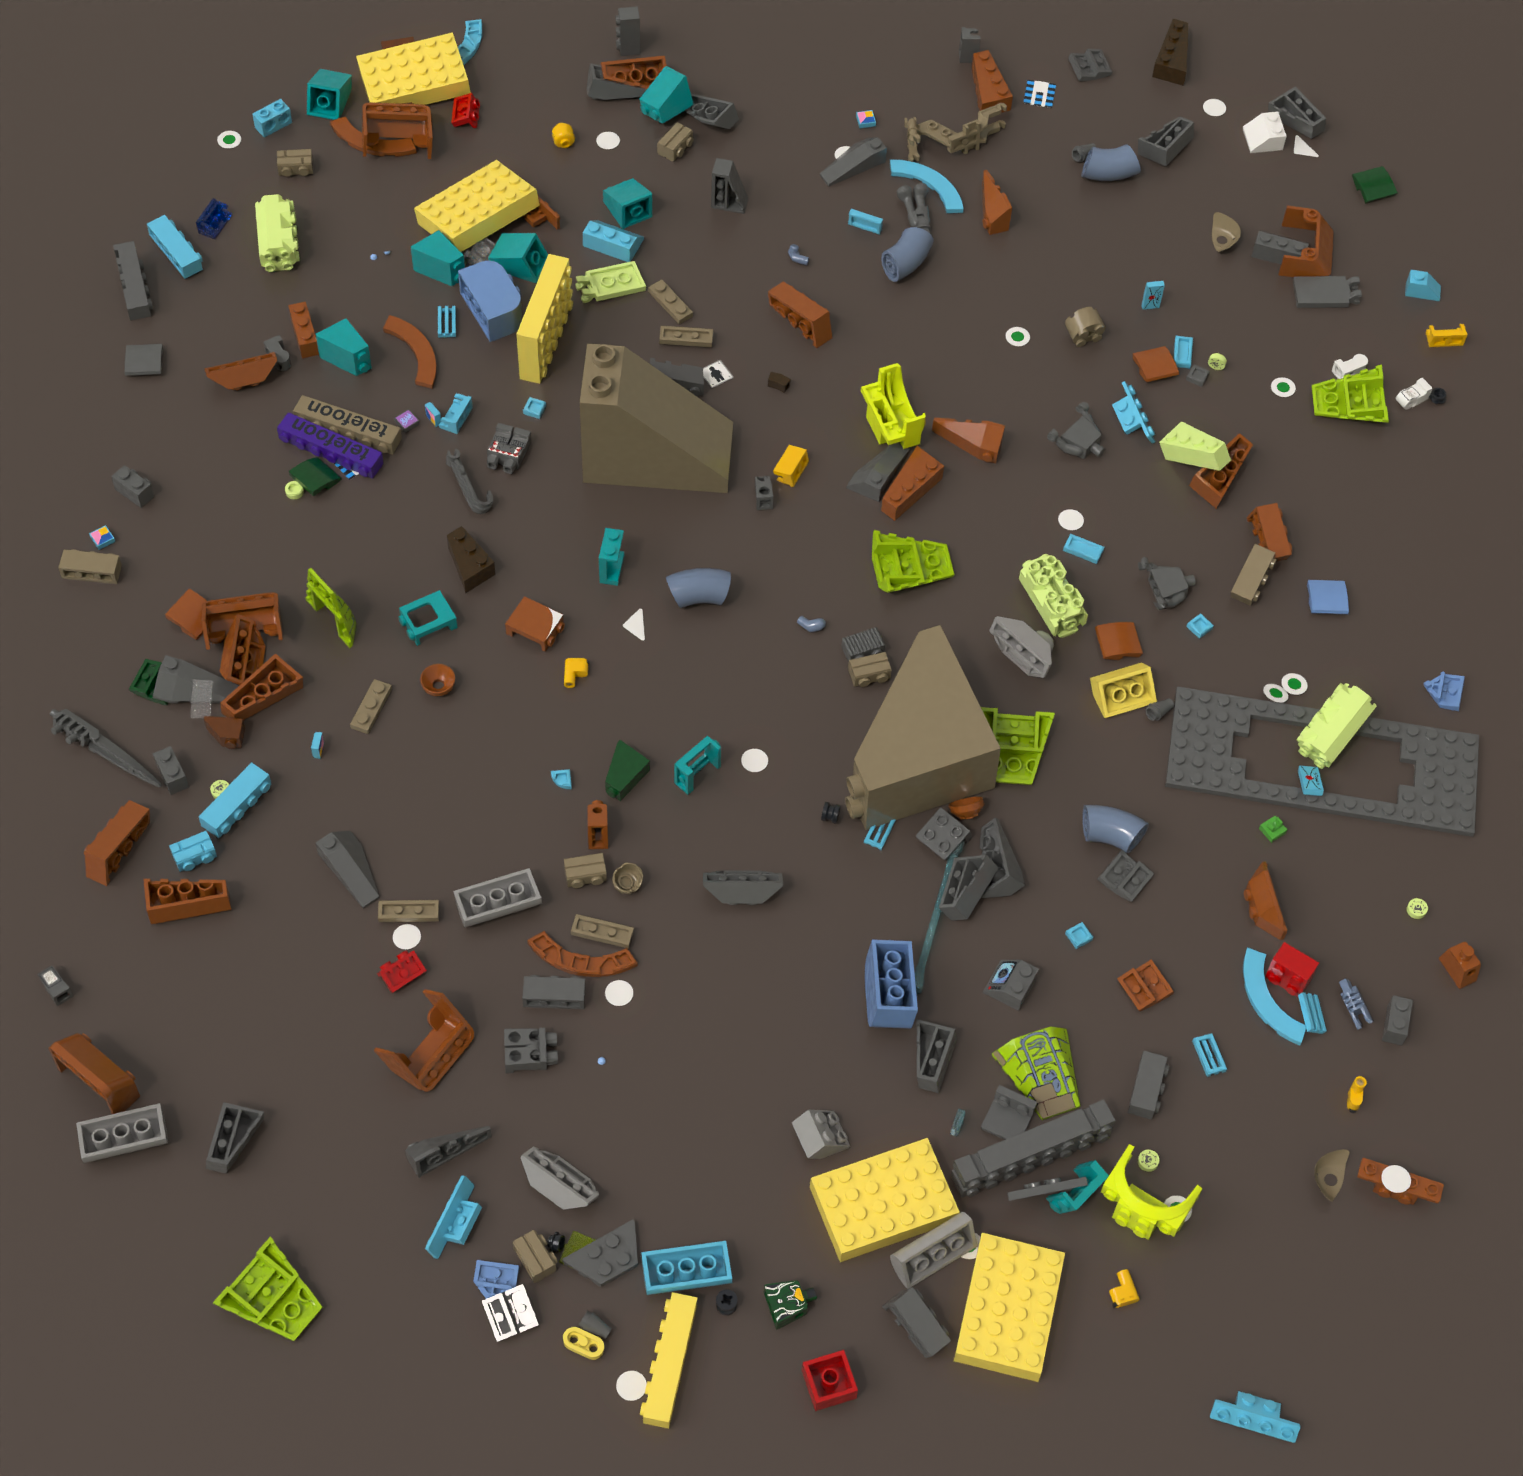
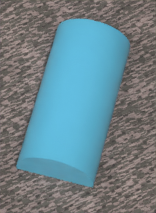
(686, 1267)

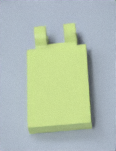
(610, 282)

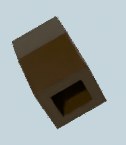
(778, 382)

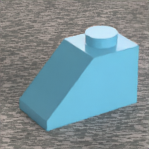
(1422, 285)

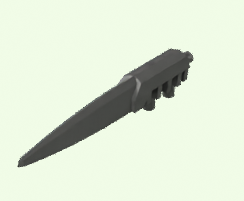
(80, 730)

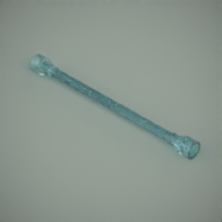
(919, 971)

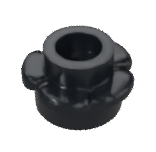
(1438, 396)
(556, 1242)

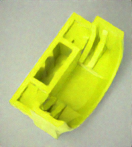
(890, 409)
(1139, 1209)

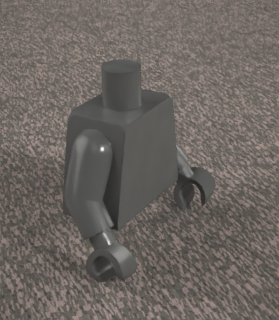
(1081, 437)
(1167, 583)

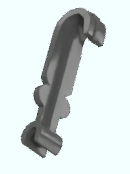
(476, 505)

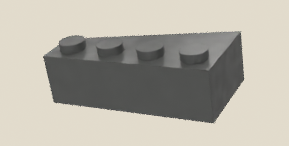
(133, 281)

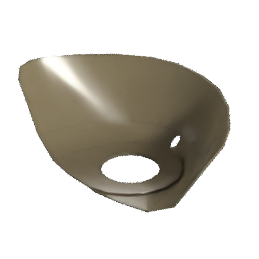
(1224, 227)
(1334, 1164)

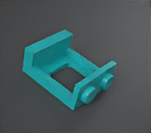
(611, 557)
(440, 606)
(685, 775)
(1077, 1196)

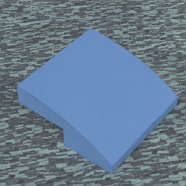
(1328, 596)

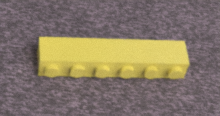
(669, 1361)

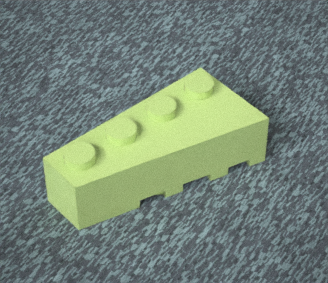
(1194, 448)

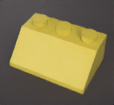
(1124, 689)

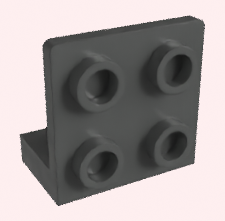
(943, 834)
(1008, 1113)

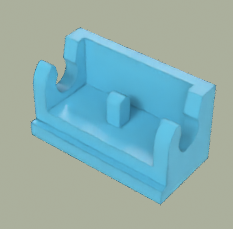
(456, 414)

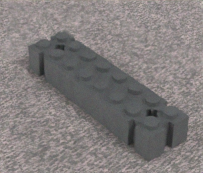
(1032, 1149)

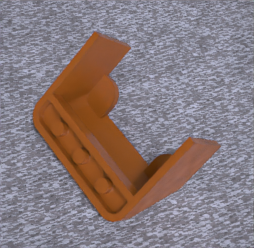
(396, 121)
(1315, 260)
(220, 613)
(437, 1051)
(96, 1071)

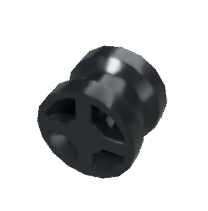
(830, 812)
(724, 1306)

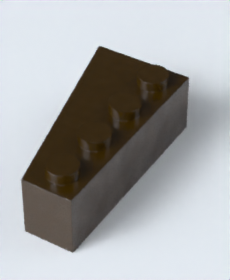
(1172, 58)

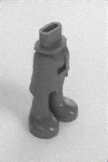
(920, 217)

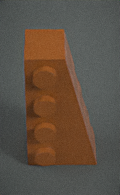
(801, 313)
(913, 481)
(263, 688)
(184, 899)

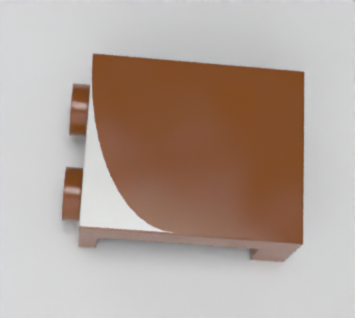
(535, 622)

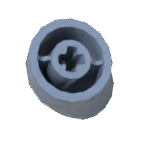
(1110, 164)
(906, 253)
(699, 586)
(1113, 827)

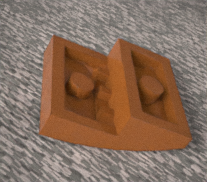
(1155, 364)
(188, 613)
(1118, 640)
(1145, 985)

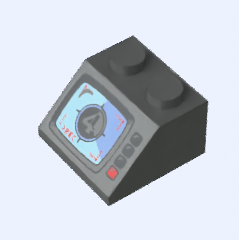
(1011, 982)

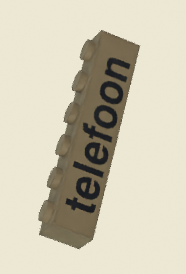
(350, 424)

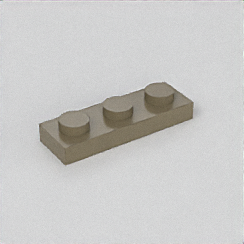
(670, 302)
(686, 336)
(371, 706)
(408, 911)
(602, 931)

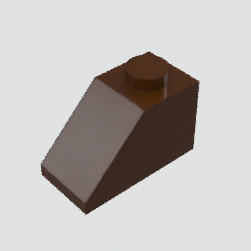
(227, 731)

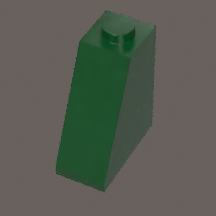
(625, 771)

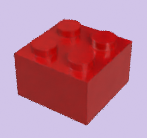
(1291, 969)
(829, 1380)

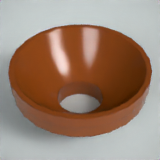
(437, 673)
(967, 807)

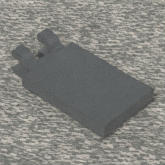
(1326, 291)

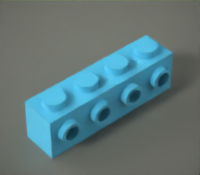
(175, 246)
(235, 800)

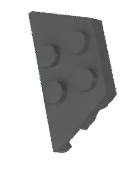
(1049, 1186)
(607, 1256)

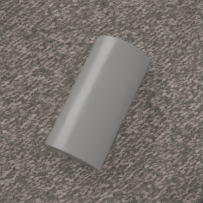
(497, 897)
(122, 1133)
(934, 1250)

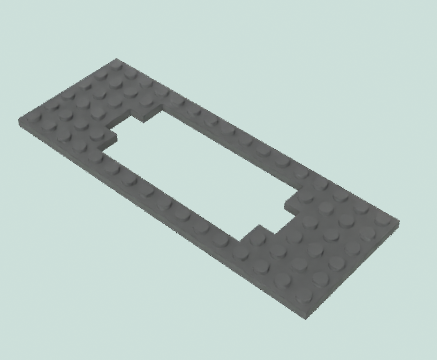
(1443, 760)

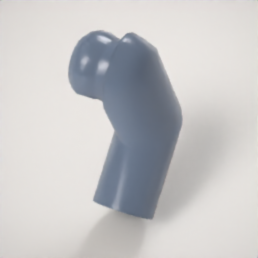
(795, 255)
(811, 625)

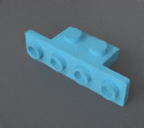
(1130, 414)
(455, 1220)
(1256, 1415)

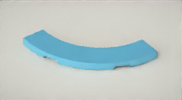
(471, 40)
(933, 179)
(1263, 1002)

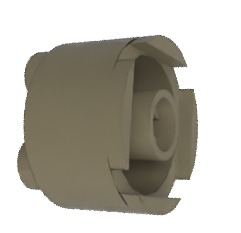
(1085, 326)

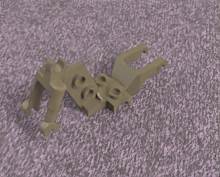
(971, 136)

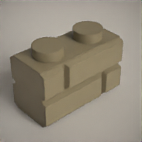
(675, 142)
(295, 162)
(869, 669)
(585, 870)
(535, 1256)

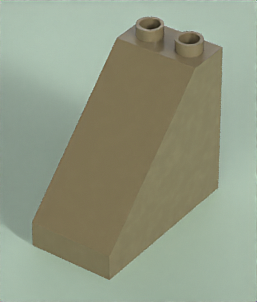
(648, 427)
(925, 740)

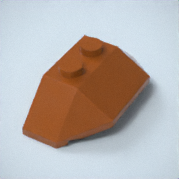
(242, 372)
(242, 650)
(1264, 903)

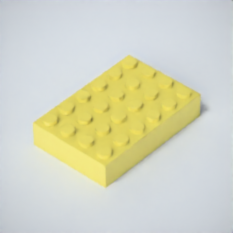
(415, 72)
(477, 205)
(544, 319)
(883, 1199)
(1009, 1307)

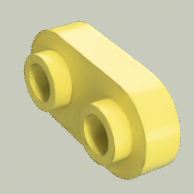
(585, 1342)

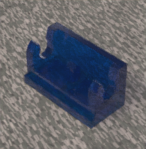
(213, 219)

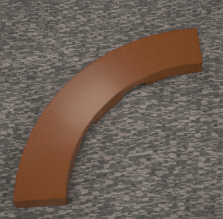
(353, 137)
(419, 345)
(581, 964)

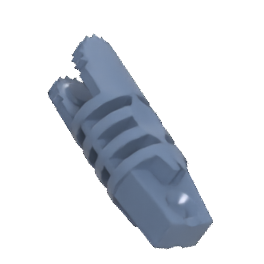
(1354, 1003)

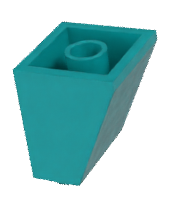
(328, 93)
(666, 96)
(628, 202)
(520, 255)
(437, 259)
(344, 348)

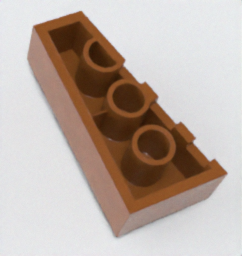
(989, 83)
(1213, 483)
(115, 841)

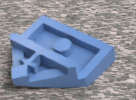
(1446, 690)
(495, 1277)

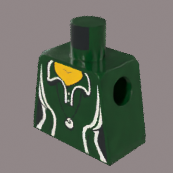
(787, 1301)

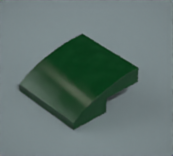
(1374, 184)
(314, 475)
(145, 681)

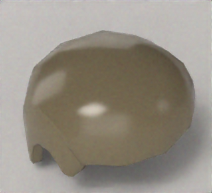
(627, 878)

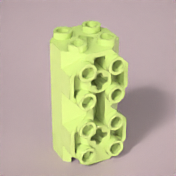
(276, 233)
(1053, 595)
(1335, 725)

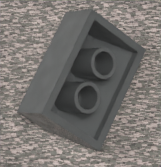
(1273, 247)

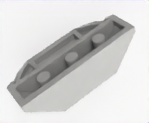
(1022, 646)
(558, 1179)

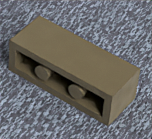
(90, 566)
(1253, 574)

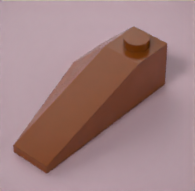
(634, 72)
(996, 206)
(978, 439)

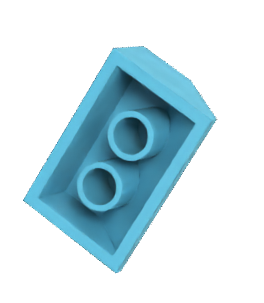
(611, 240)

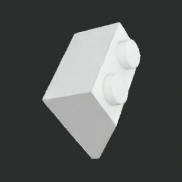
(1265, 133)

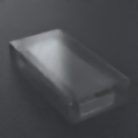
(201, 698)

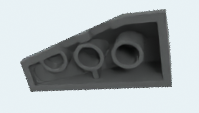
(878, 473)
(348, 862)

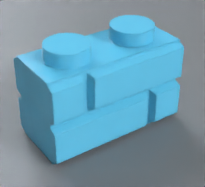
(193, 851)

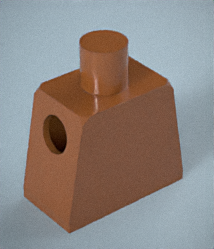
(597, 819)
(1461, 964)

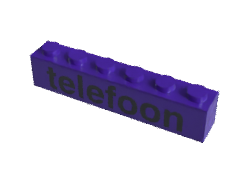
(330, 445)

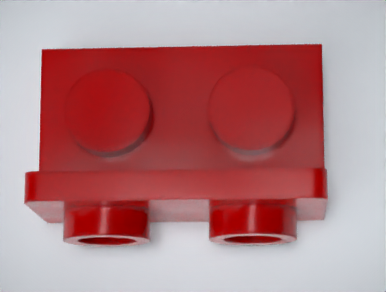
(465, 110)
(401, 971)

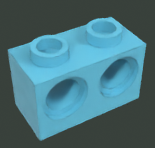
(272, 118)

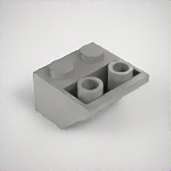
(820, 1133)

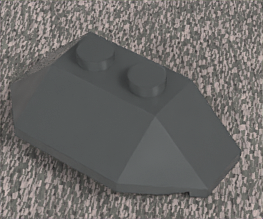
(742, 886)

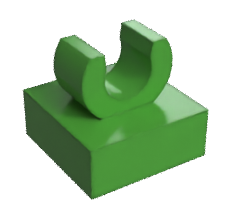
(1273, 828)

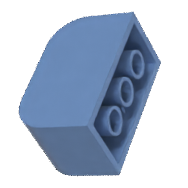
(491, 298)
(890, 984)

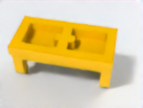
(1444, 338)
(791, 465)

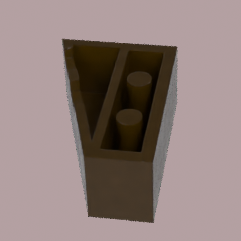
(470, 559)

